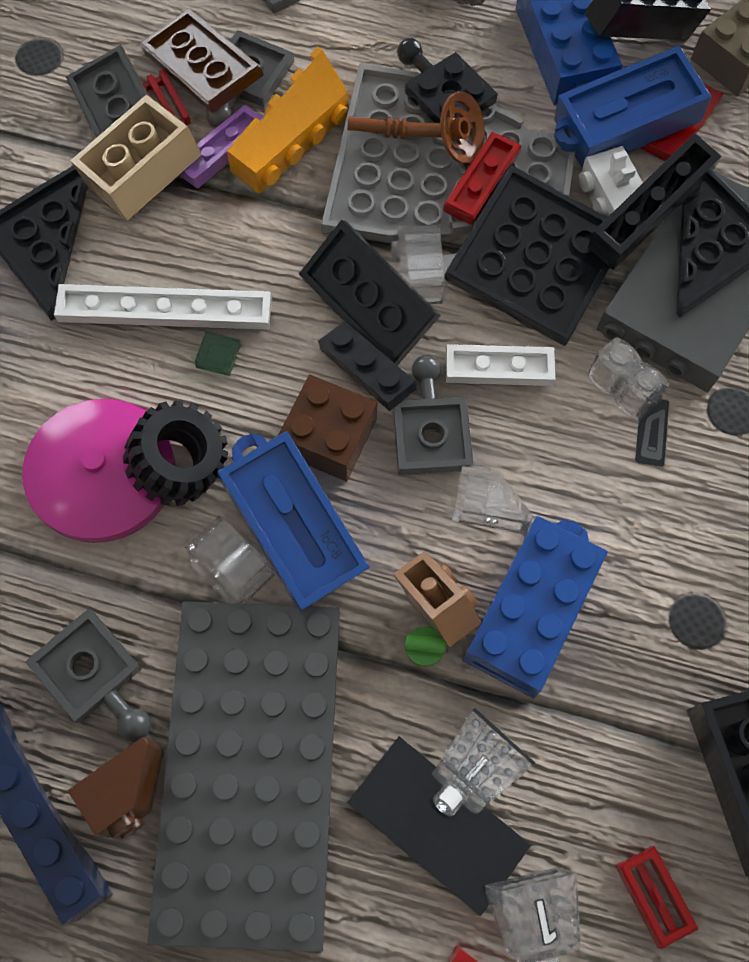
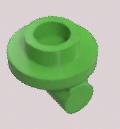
(424, 646)

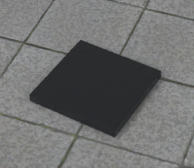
(532, 256)

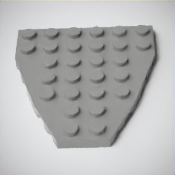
(406, 181)

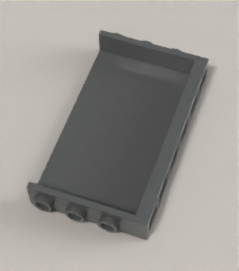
(646, 307)

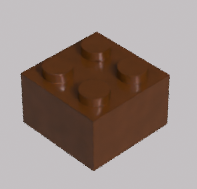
(330, 426)

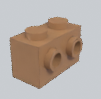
(439, 598)

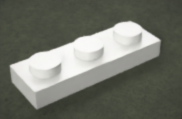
(500, 365)

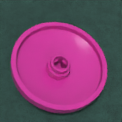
(79, 476)

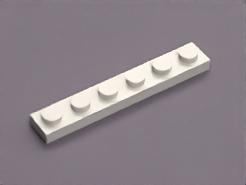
(163, 306)

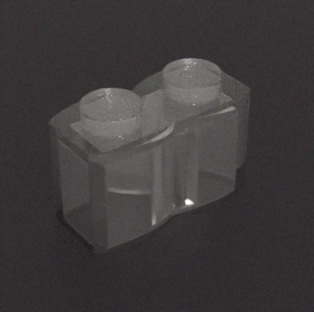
(633, 383)
(229, 561)

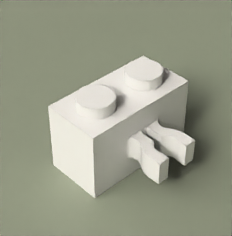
(609, 179)

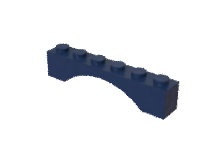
(45, 841)

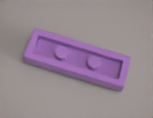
(215, 147)

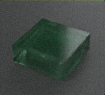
(217, 353)

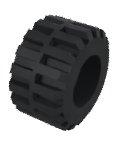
(187, 428)

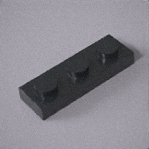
(367, 365)

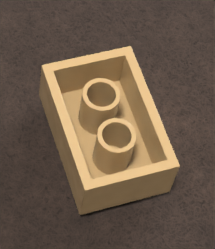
(136, 157)

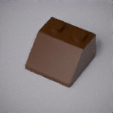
(120, 790)

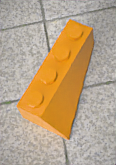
(290, 124)

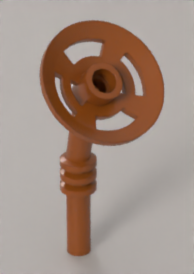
(448, 128)

